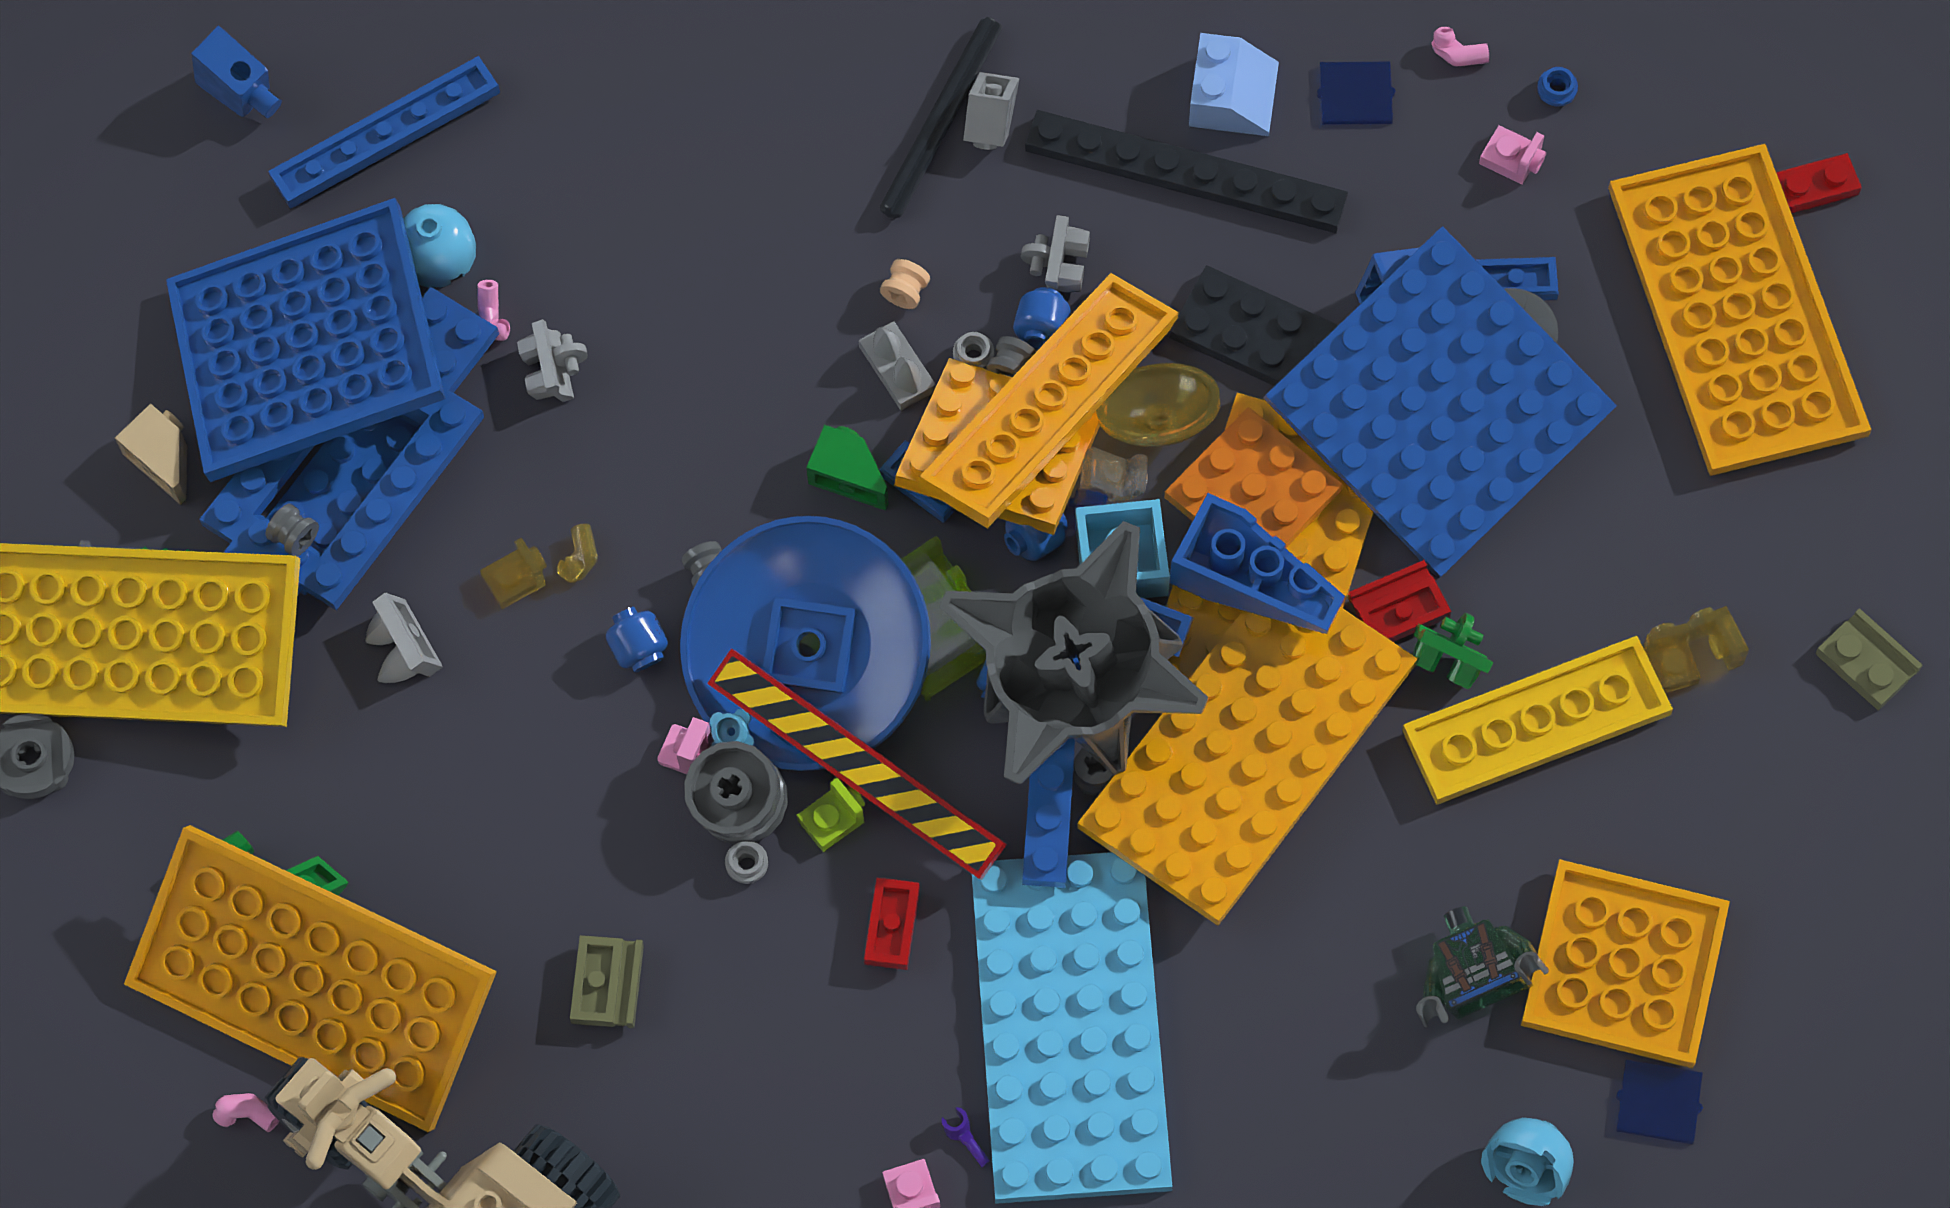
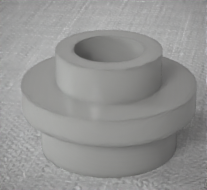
(977, 342)
(746, 850)

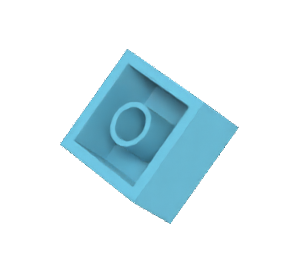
(1097, 522)

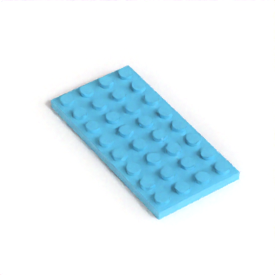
(1071, 1033)

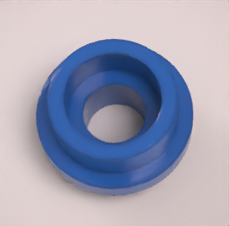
(1561, 77)

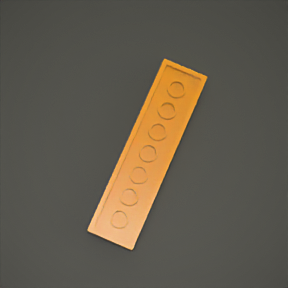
(1048, 400)

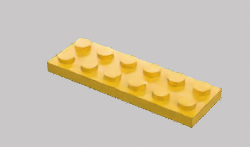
(1536, 720)

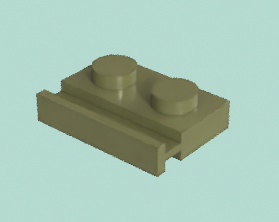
(1868, 659)
(606, 982)

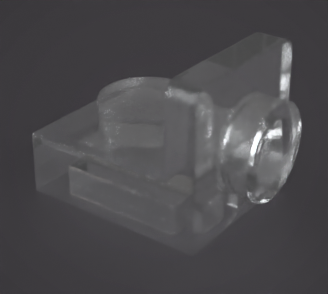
(1113, 475)

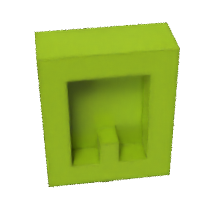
(833, 815)

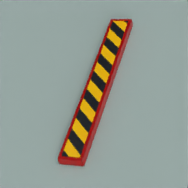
(857, 764)

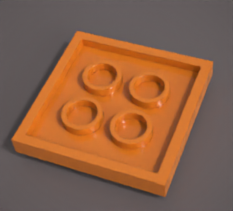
(1258, 472)

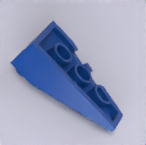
(1246, 568)

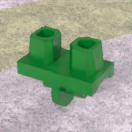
(1467, 661)

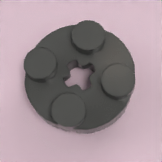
(49, 771)

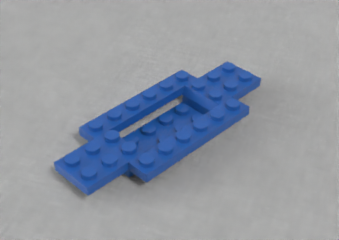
(364, 480)

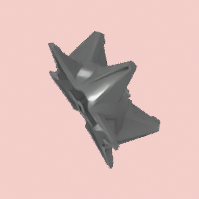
(1068, 616)

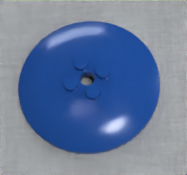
(802, 581)

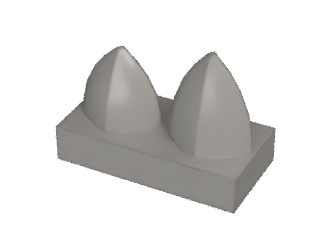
(897, 365)
(412, 652)

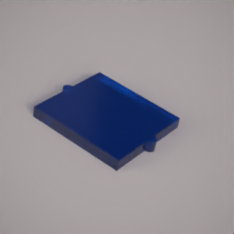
(1356, 93)
(1659, 1101)

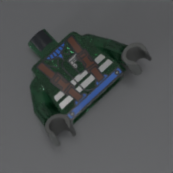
(1475, 967)

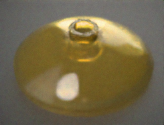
(1160, 405)

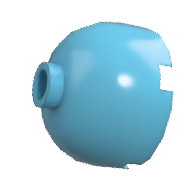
(439, 244)
(1529, 1159)

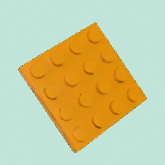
(953, 405)
(1626, 963)

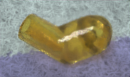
(583, 558)

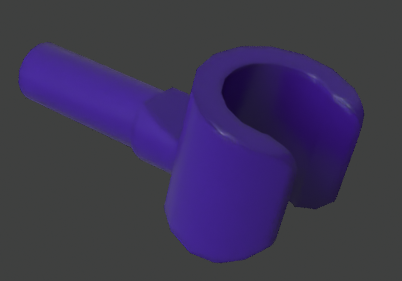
(963, 1134)

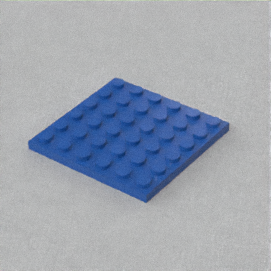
(304, 340)
(1440, 402)

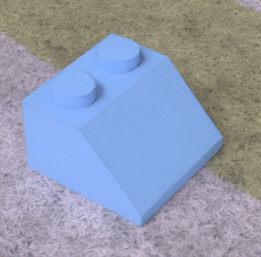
(1232, 86)

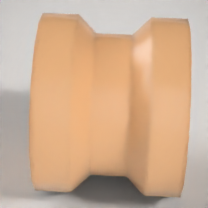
(905, 284)

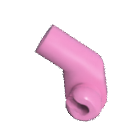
(1454, 52)
(489, 307)
(242, 1106)

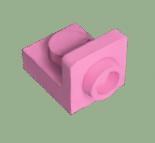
(1513, 154)
(685, 745)
(911, 1186)

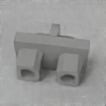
(1065, 241)
(557, 359)

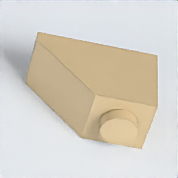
(158, 450)

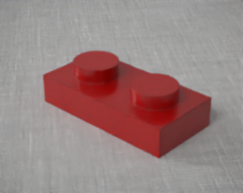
(1819, 183)
(891, 923)

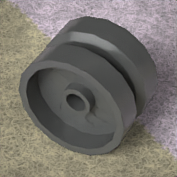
(718, 775)

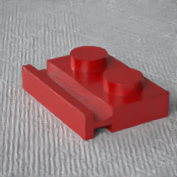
(1400, 602)

